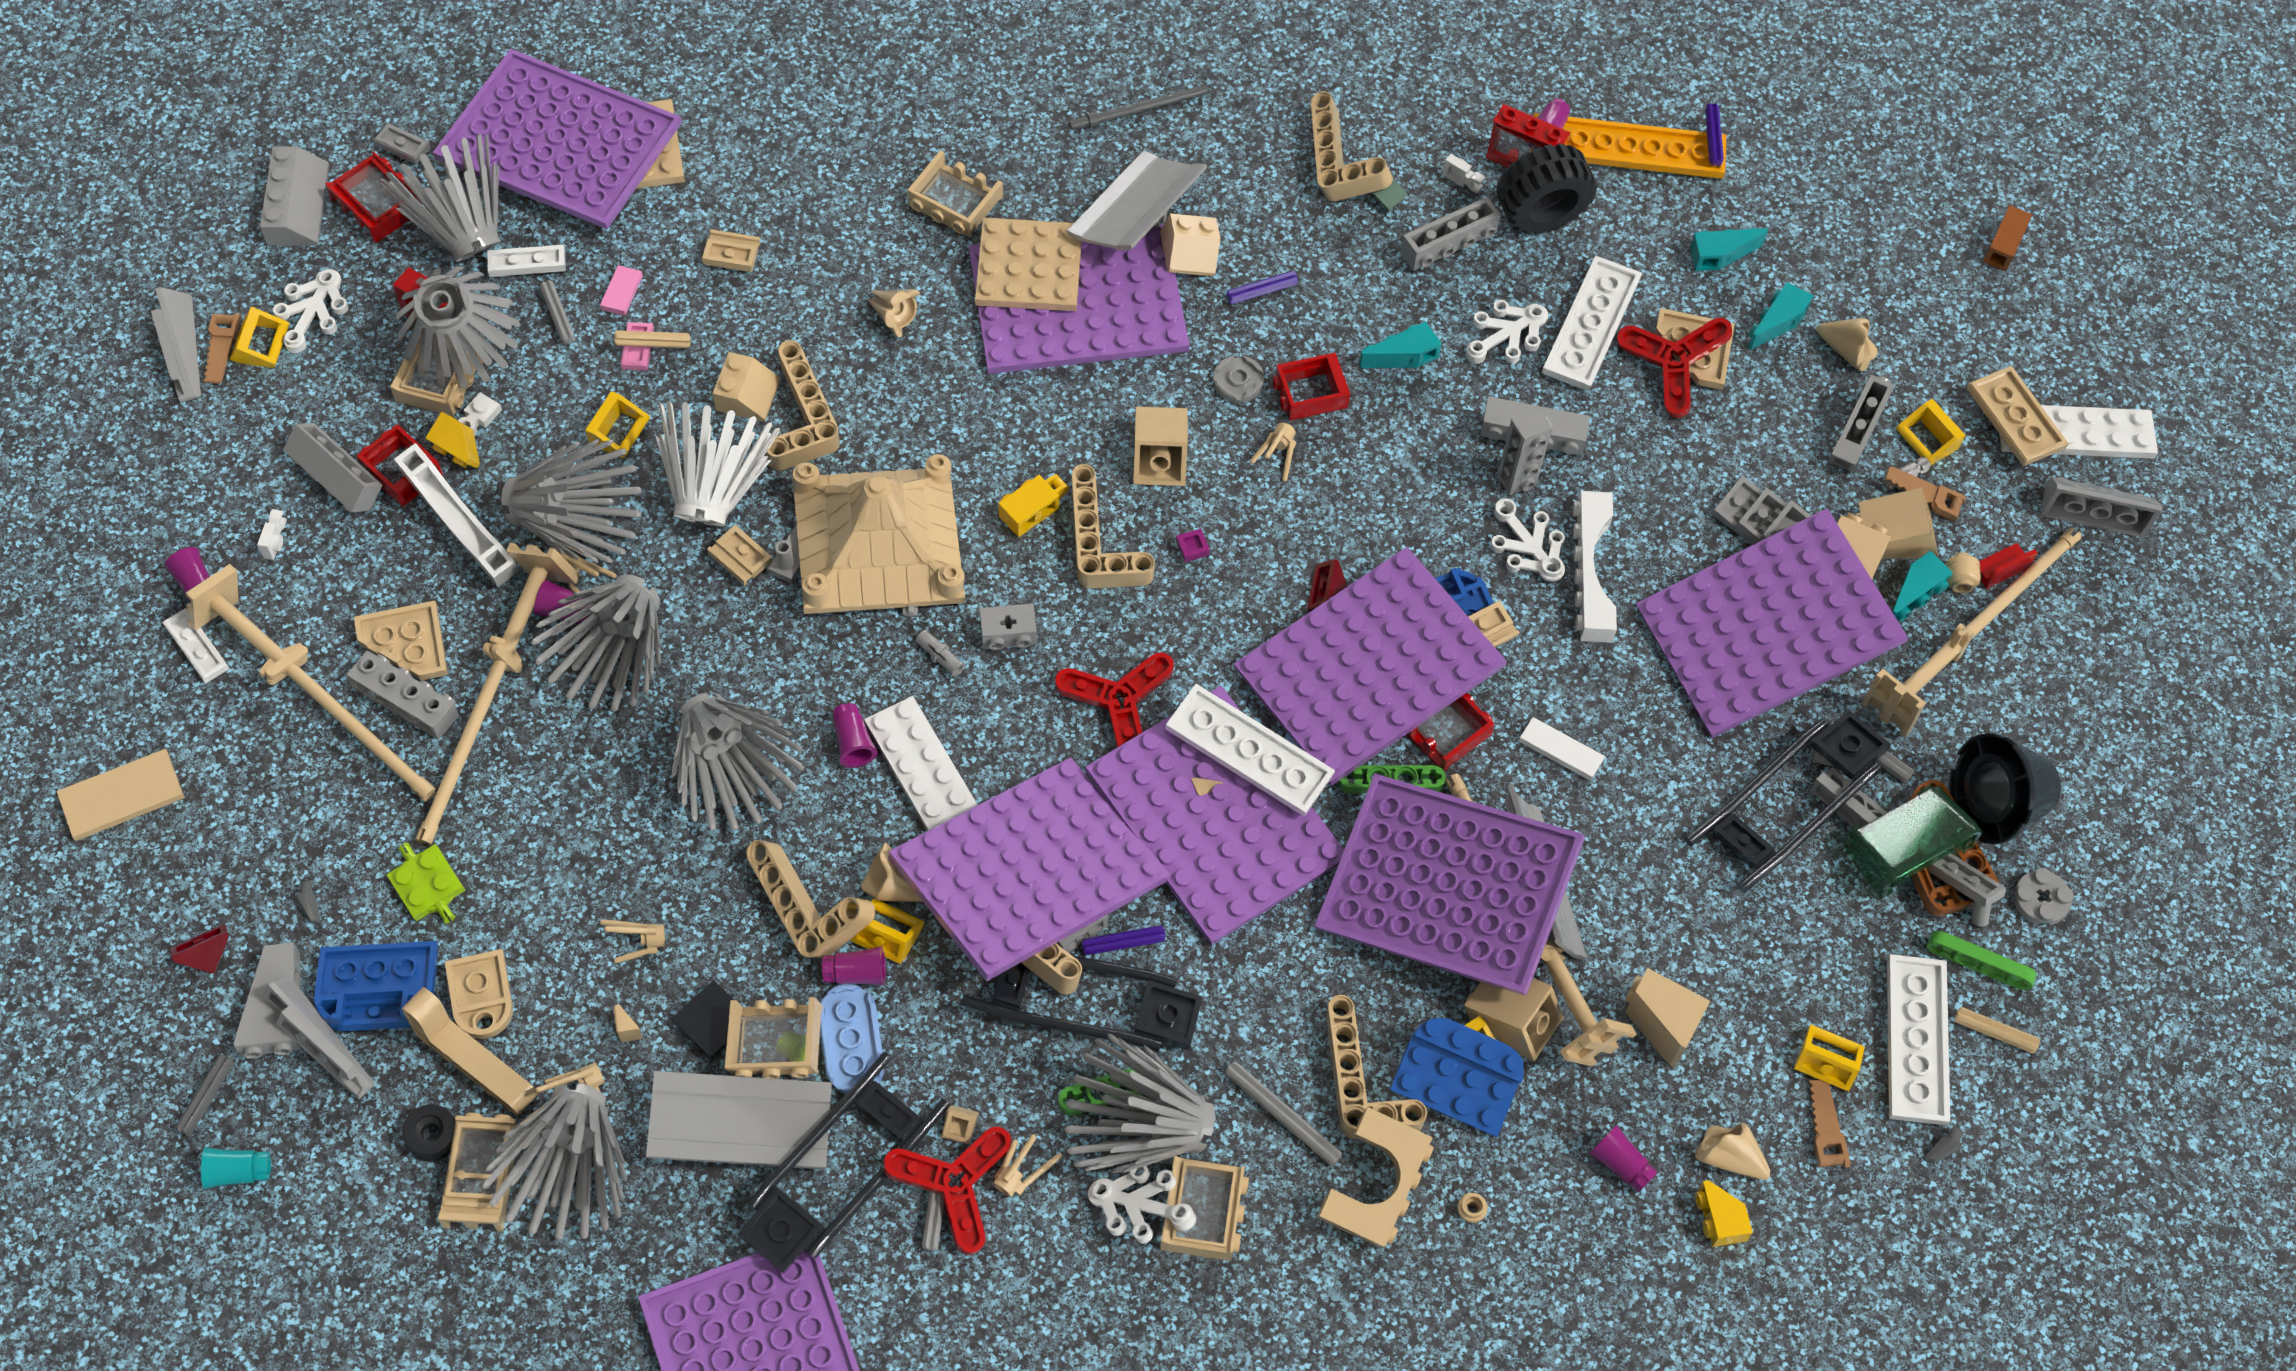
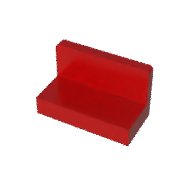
(2005, 564)

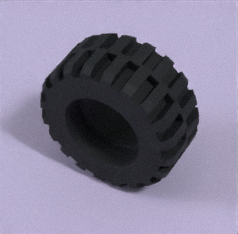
(1546, 189)

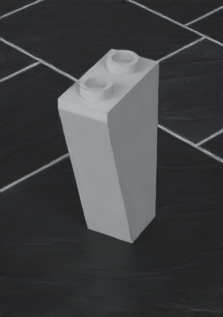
(1861, 423)
(258, 1027)

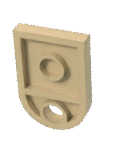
(480, 990)

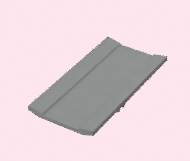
(1135, 202)
(1564, 929)
(735, 1119)

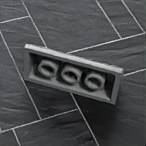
(294, 197)
(2099, 507)

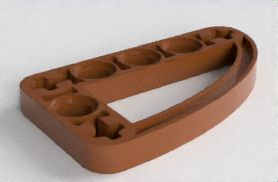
(1925, 886)

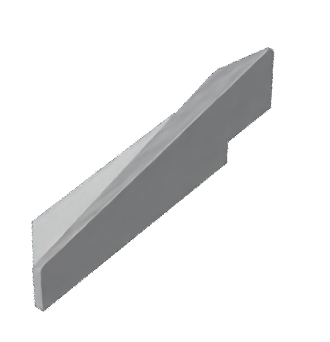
(178, 341)
(315, 1036)

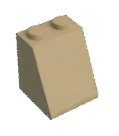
(1160, 446)
(1907, 522)
(1866, 541)
(1665, 1013)
(1517, 1019)

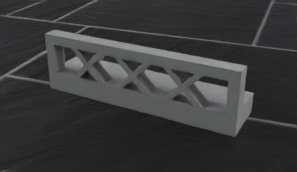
(1852, 810)

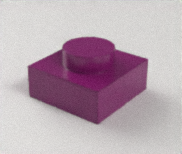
(1192, 545)

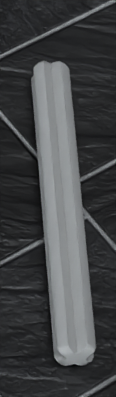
(1283, 1113)

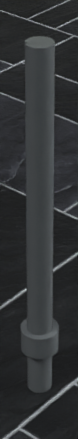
(1094, 119)

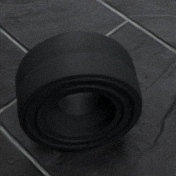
(418, 1121)

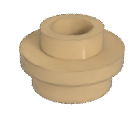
(1476, 1200)

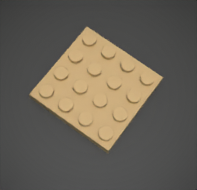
(1028, 265)

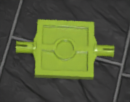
(426, 882)

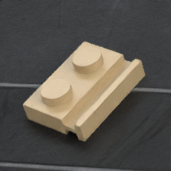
(731, 250)
(740, 555)
(1495, 624)

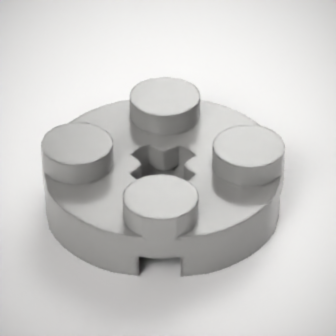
(2053, 887)

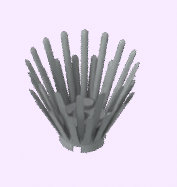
(452, 220)
(455, 325)
(542, 501)
(620, 614)
(716, 734)
(1173, 1120)
(571, 1126)

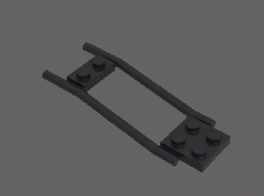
(1845, 744)
(1163, 1016)
(781, 1226)

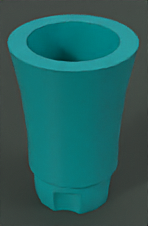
(233, 1167)

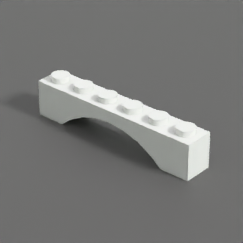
(455, 515)
(1596, 610)

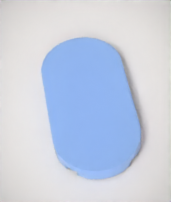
(849, 1035)

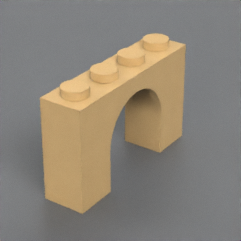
(1407, 1151)

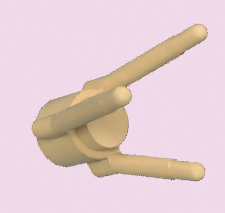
(1279, 439)
(586, 566)
(651, 935)
(587, 1075)
(1009, 1179)

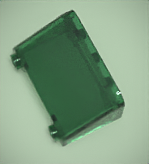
(1910, 839)

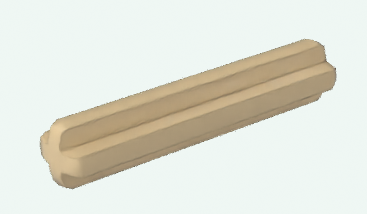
(652, 339)
(1997, 1030)

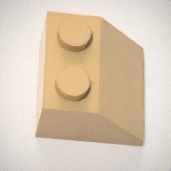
(1190, 244)
(745, 387)

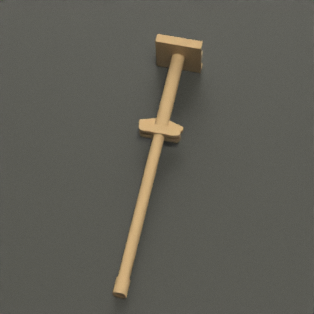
(218, 596)
(505, 658)
(1899, 701)
(1596, 1036)

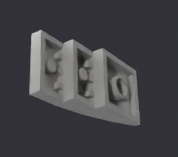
(1756, 512)

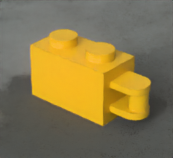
(1031, 503)

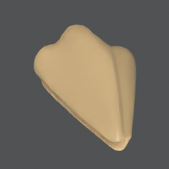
(895, 307)
(1850, 341)
(886, 882)
(1733, 1151)

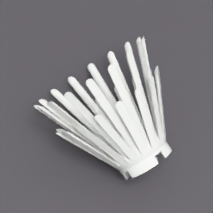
(716, 485)

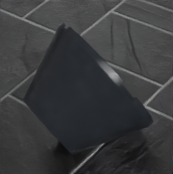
(2003, 786)

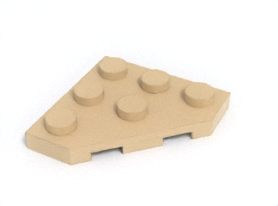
(1710, 369)
(407, 638)

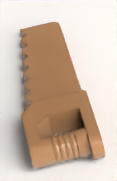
(220, 345)
(1934, 495)
(1827, 1127)

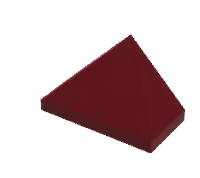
(1326, 583)
(203, 950)

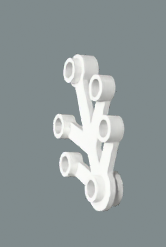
(311, 307)
(1508, 329)
(1529, 544)
(1138, 1201)

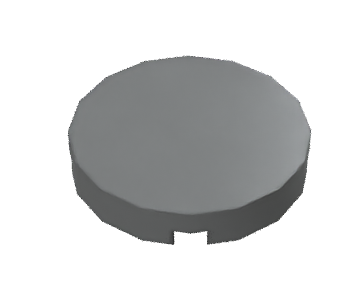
(1238, 379)

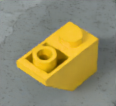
(456, 438)
(1724, 1215)

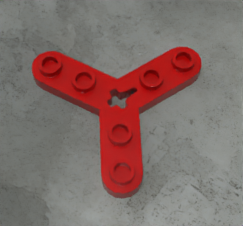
(1676, 374)
(1102, 692)
(959, 1202)

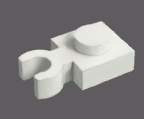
(1461, 173)
(480, 412)
(270, 538)

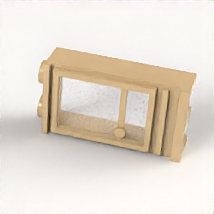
(470, 1155)

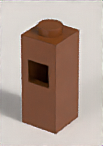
(2007, 238)

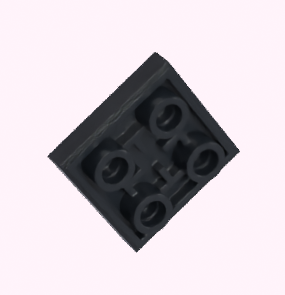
(706, 1019)

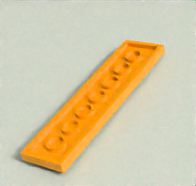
(1643, 147)

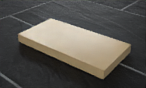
(2017, 416)
(120, 794)

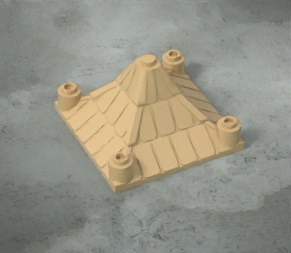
(877, 538)

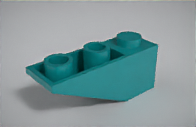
(1720, 248)
(1784, 314)
(1405, 350)
(1922, 580)

